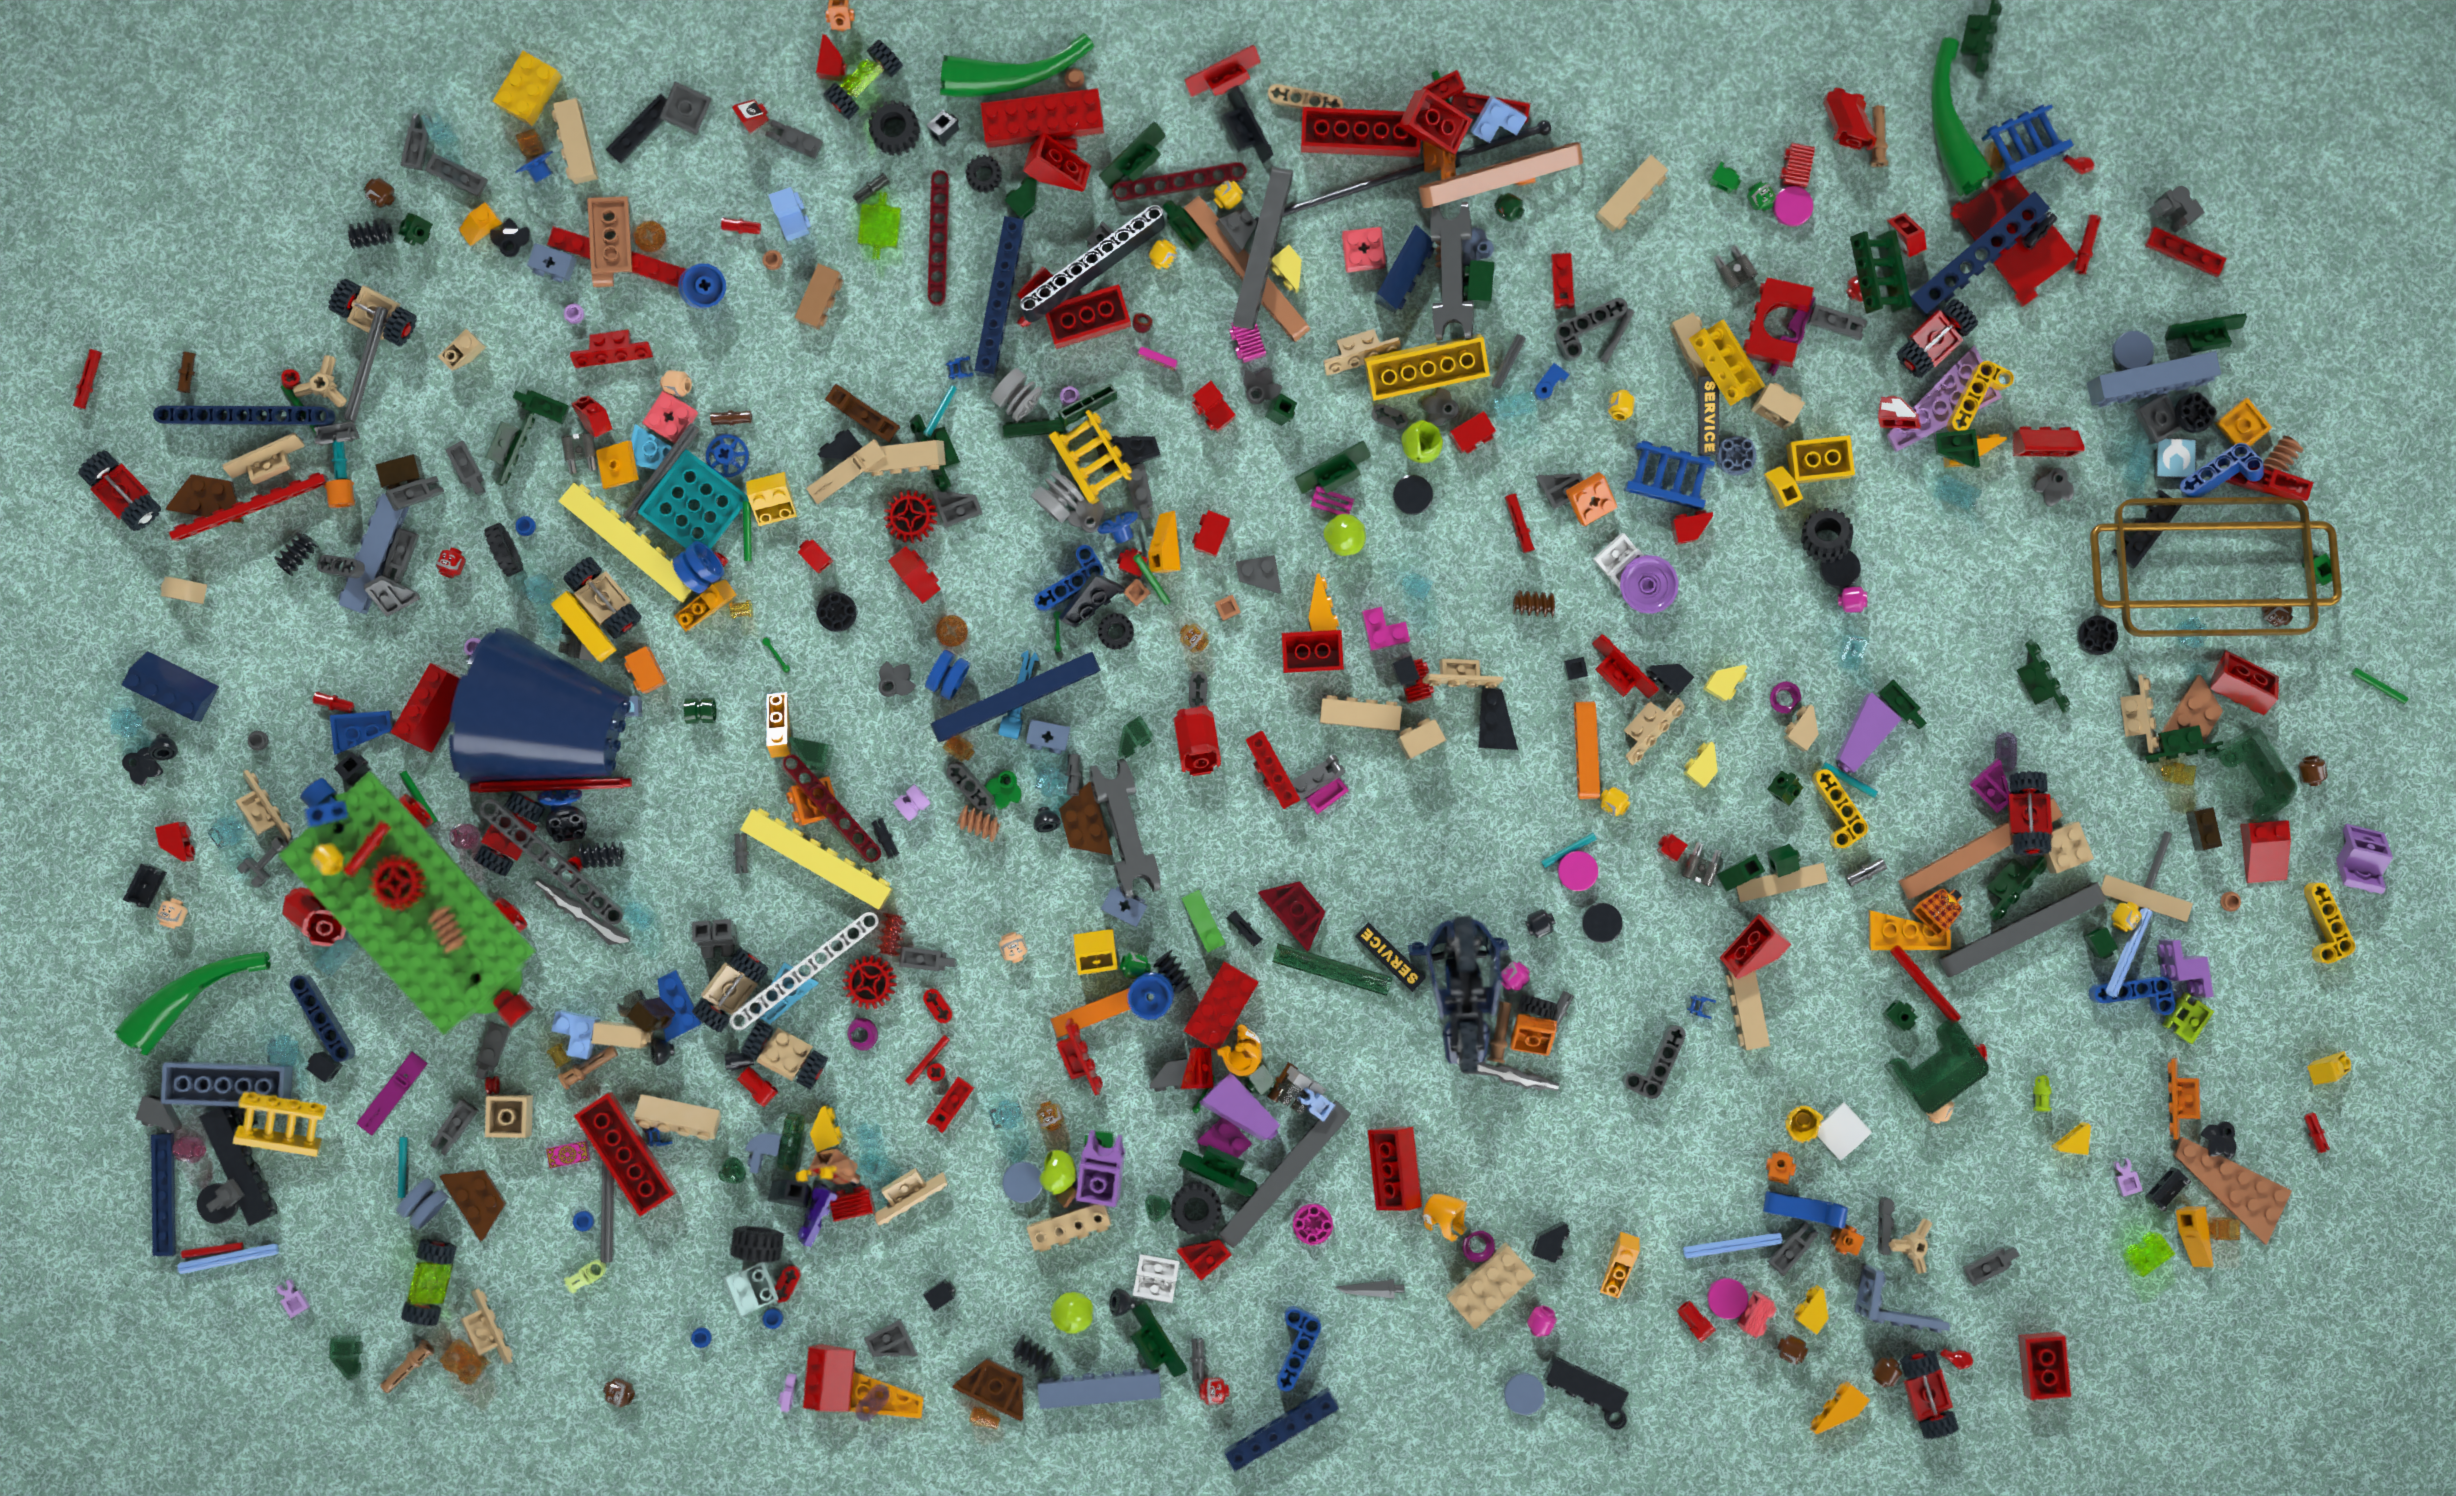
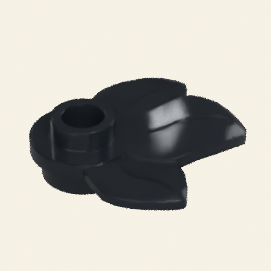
(510, 235)
(144, 768)
(2220, 1142)

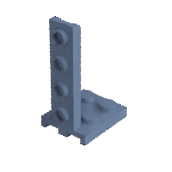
(1870, 1299)

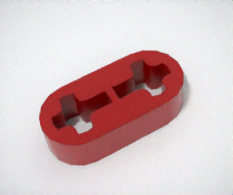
(941, 1002)
(790, 1285)

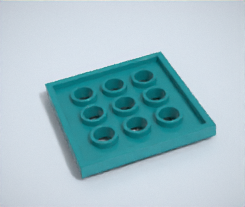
(708, 503)

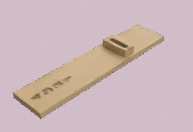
(846, 471)
(1773, 885)
(2146, 898)

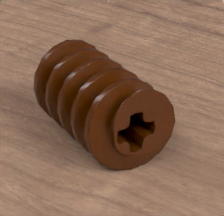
(1534, 603)

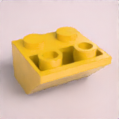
(771, 499)
(1095, 952)

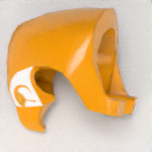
(1246, 1054)
(1443, 1210)

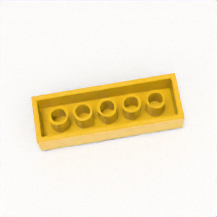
(1426, 367)

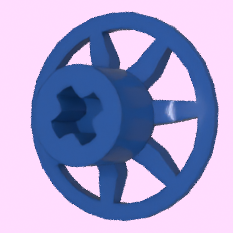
(537, 167)
(727, 455)
(1121, 528)
(559, 799)

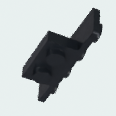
(1244, 128)

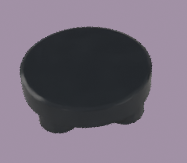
(2194, 413)
(1412, 495)
(1841, 572)
(836, 612)
(2097, 635)
(566, 824)
(1602, 922)
(217, 1216)

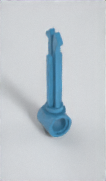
(1011, 724)

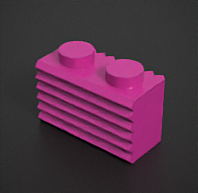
(1248, 342)

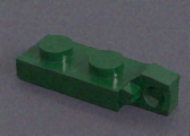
(1184, 226)
(543, 405)
(1902, 704)

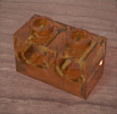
(467, 1357)

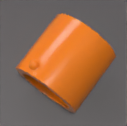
(340, 493)

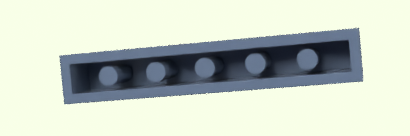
(373, 554)
(1099, 1389)

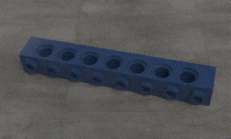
(2032, 204)
(999, 297)

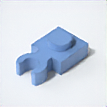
(1317, 1105)

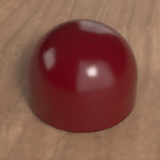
(1141, 327)

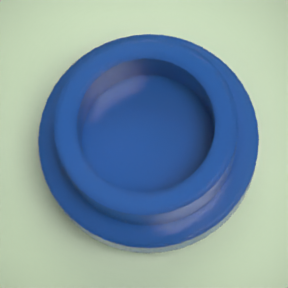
(525, 526)
(701, 1337)

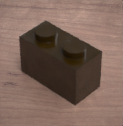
(399, 471)
(2204, 829)
(651, 1014)

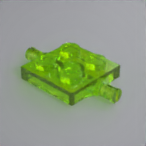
(879, 226)

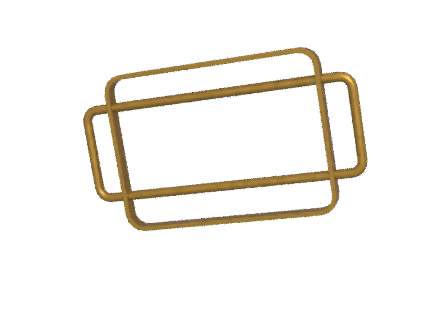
(2304, 524)

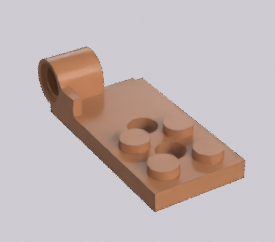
(605, 254)

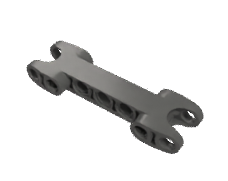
(1453, 305)
(1134, 862)

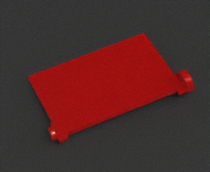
(2019, 266)

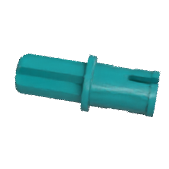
(339, 461)

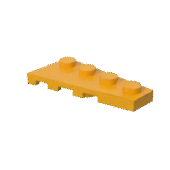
(1889, 931)
(900, 1403)

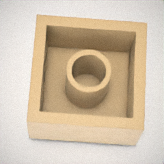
(1778, 405)
(1420, 739)
(2068, 848)
(508, 1116)

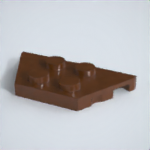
(203, 496)
(1085, 823)
(476, 1198)
(995, 1387)

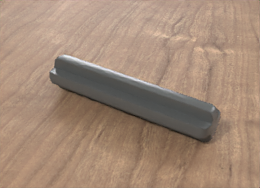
(1508, 361)

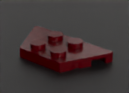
(1296, 910)

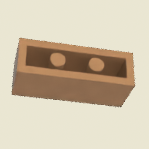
(819, 297)

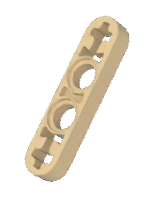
(1305, 95)

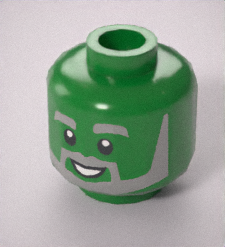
(1761, 196)
(1134, 965)

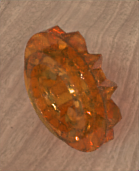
(658, 239)
(961, 631)

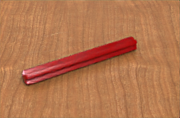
(1925, 984)

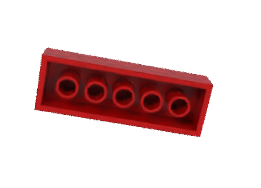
(1054, 114)
(1356, 132)
(625, 1153)

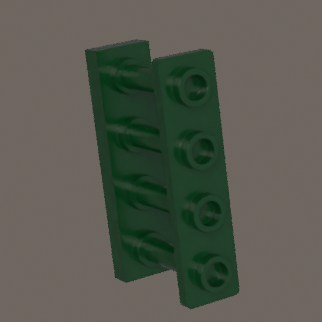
(1893, 271)

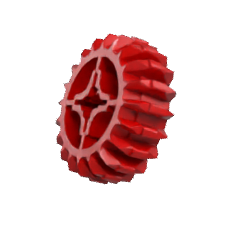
(928, 515)
(398, 890)
(864, 974)

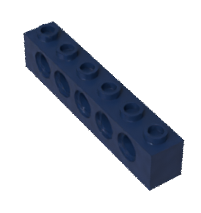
(1281, 1429)

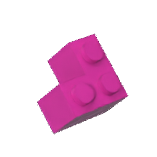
(1382, 636)

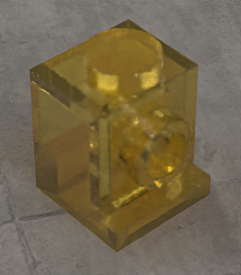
(2179, 774)

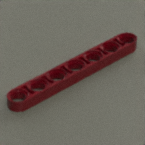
(1169, 179)
(935, 228)
(828, 798)

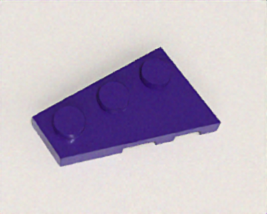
(818, 1208)

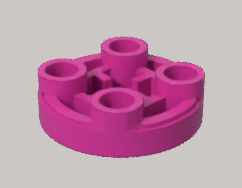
(1793, 206)
(1577, 871)
(1312, 1224)
(1727, 1298)

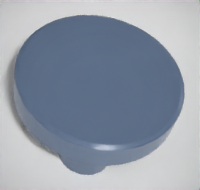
(2132, 350)
(1736, 455)
(1022, 1182)
(1524, 1394)

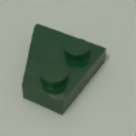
(1958, 446)

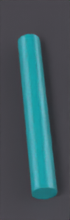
(940, 411)
(1850, 780)
(1571, 848)
(402, 1167)

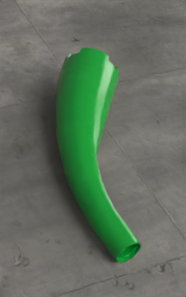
(985, 78)
(1957, 150)
(157, 1014)

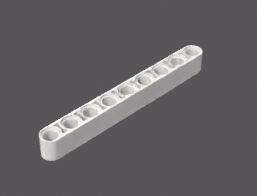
(797, 977)

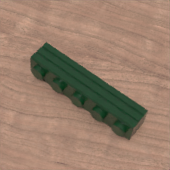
(1090, 402)
(1032, 428)

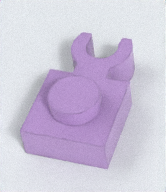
(2127, 1180)
(294, 1301)
(786, 1397)

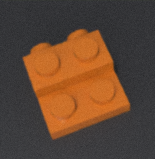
(804, 810)

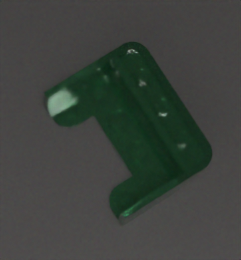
(2265, 766)
(1942, 1074)

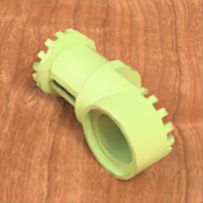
(585, 1276)

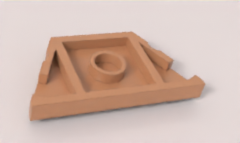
(2196, 708)

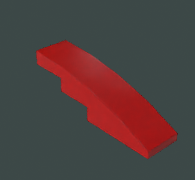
(2276, 483)

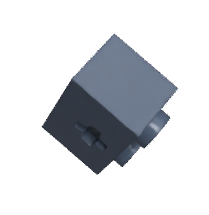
(543, 255)
(1039, 728)
(1131, 916)

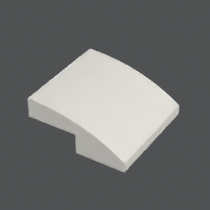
(1616, 557)
(1843, 1131)
(1156, 1278)

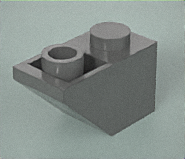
(1169, 1075)
(153, 1113)

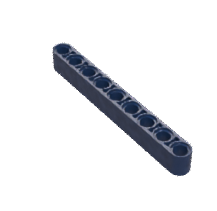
(234, 415)
(1015, 697)

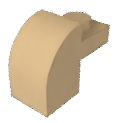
(183, 590)

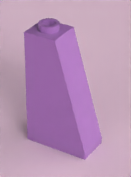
(1867, 731)
(1238, 1106)

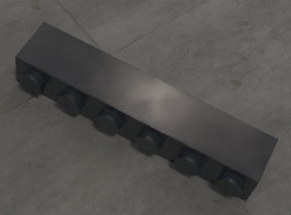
(239, 1165)

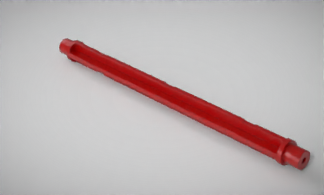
(555, 784)

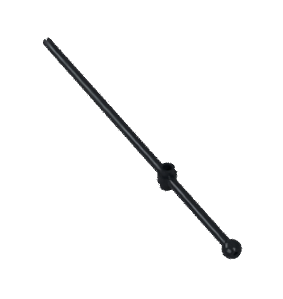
(1542, 128)

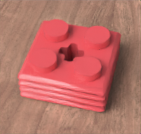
(1354, 258)
(666, 405)
(1756, 1314)

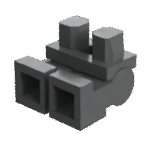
(2178, 206)
(715, 935)

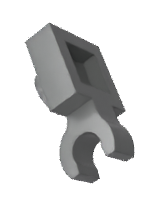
(227, 1196)

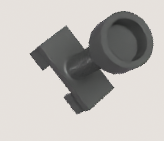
(278, 845)

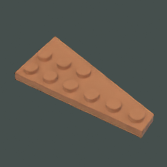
(2245, 1193)

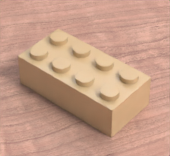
(1490, 1285)

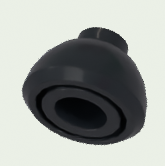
(162, 748)
(1046, 820)
(660, 1051)
(1120, 1302)

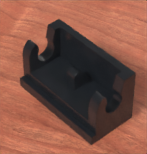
(145, 885)
(2167, 1188)

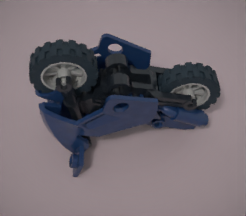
(1464, 994)

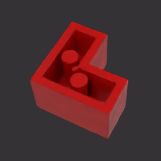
(1211, 405)
(914, 574)

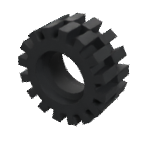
(992, 182)
(1115, 643)
(1537, 1006)

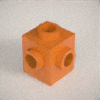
(840, 15)
(1779, 1174)
(1853, 1240)

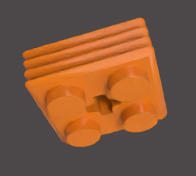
(1582, 504)
(1533, 1034)

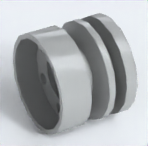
(1020, 397)
(1057, 496)

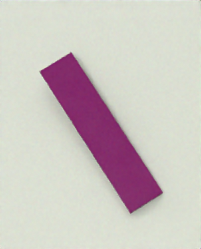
(391, 1093)

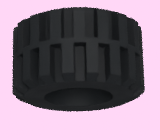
(886, 114)
(1827, 521)
(1196, 1226)
(756, 1244)

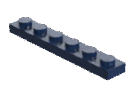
(163, 1195)

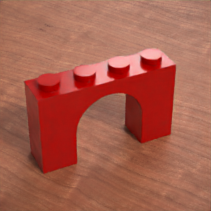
(1775, 295)

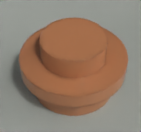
(1074, 78)
(772, 260)
(2230, 901)

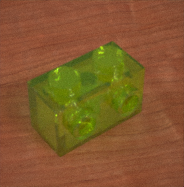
(2148, 1254)

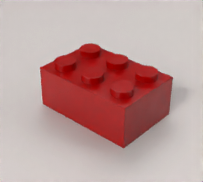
(2044, 1365)

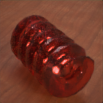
(891, 934)

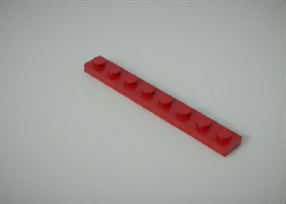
(641, 264)
(242, 509)

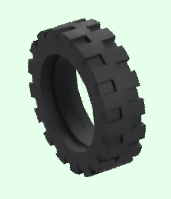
(503, 549)

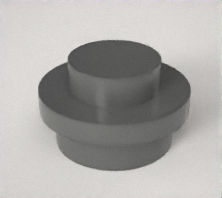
(258, 740)

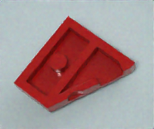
(1198, 1070)
(1204, 1256)

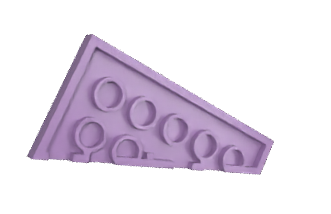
(1941, 400)

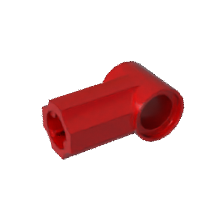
(760, 1088)
(1699, 1325)

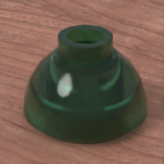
(732, 1171)
(1156, 1207)

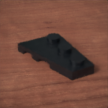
(1133, 449)
(1092, 595)
(1495, 723)

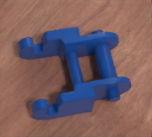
(957, 362)
(1702, 999)
(659, 1142)

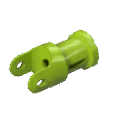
(2042, 1094)

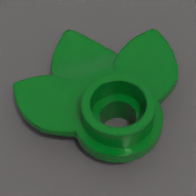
(1002, 792)

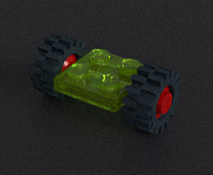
(865, 74)
(429, 1282)

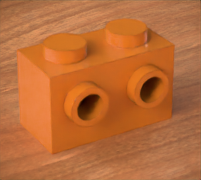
(645, 670)

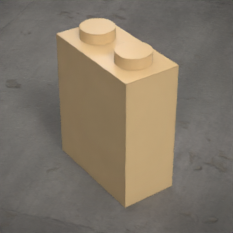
(620, 1035)

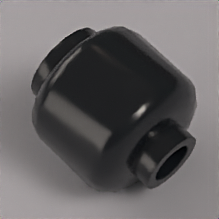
(1540, 923)

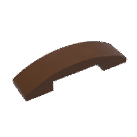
(862, 413)

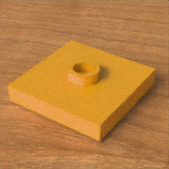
(2243, 424)
(617, 465)

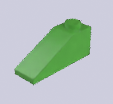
(1203, 921)

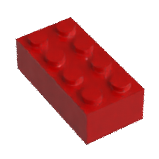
(1088, 316)
(1221, 1006)

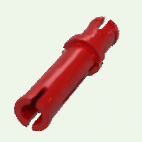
(2088, 241)
(85, 385)
(1522, 531)
(372, 841)

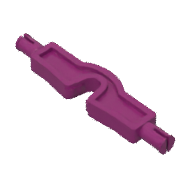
(1797, 326)

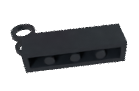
(1588, 1386)

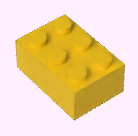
(527, 88)
(1820, 459)

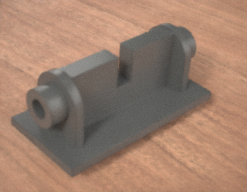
(340, 432)

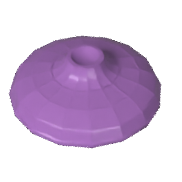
(1649, 584)

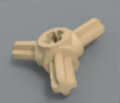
(326, 377)
(1914, 1245)

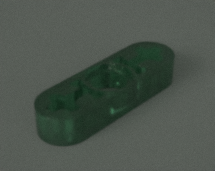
(788, 1127)

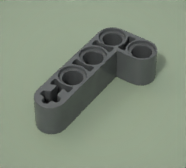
(1591, 325)
(1658, 1059)

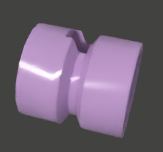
(911, 802)

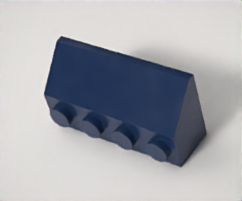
(1404, 270)
(170, 686)

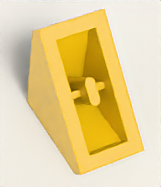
(2076, 1140)

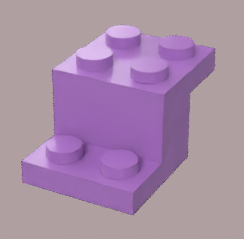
(2364, 859)
(2181, 968)

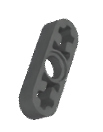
(345, 571)
(964, 771)

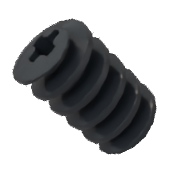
(370, 234)
(296, 553)
(601, 856)
(1172, 972)
(1033, 1355)

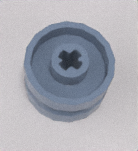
(422, 1203)

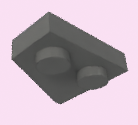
(1260, 573)
(390, 595)

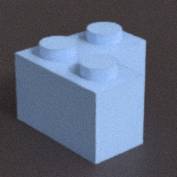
(1494, 115)
(788, 209)
(580, 1029)

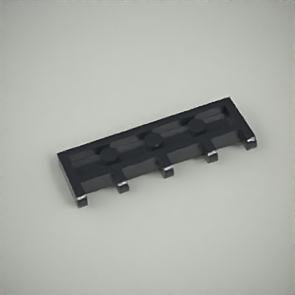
(2143, 540)

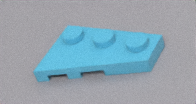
(648, 449)
(778, 1009)

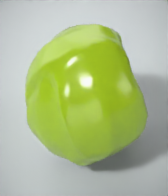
(1422, 442)
(1345, 535)
(1059, 1172)
(1072, 1312)

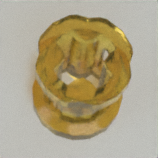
(741, 609)
(559, 1055)

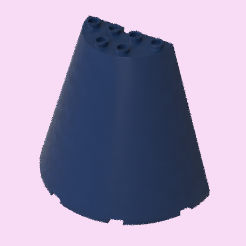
(532, 715)

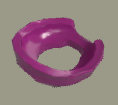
(1792, 689)
(872, 1033)
(1488, 1251)

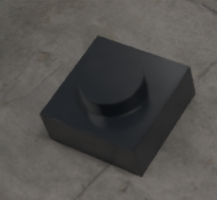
(1575, 668)

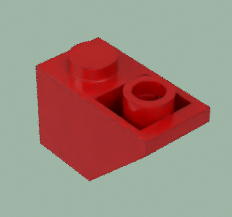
(592, 415)
(1689, 528)
(814, 555)
(176, 841)

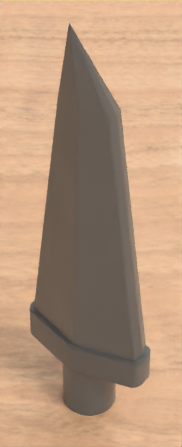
(1378, 1289)

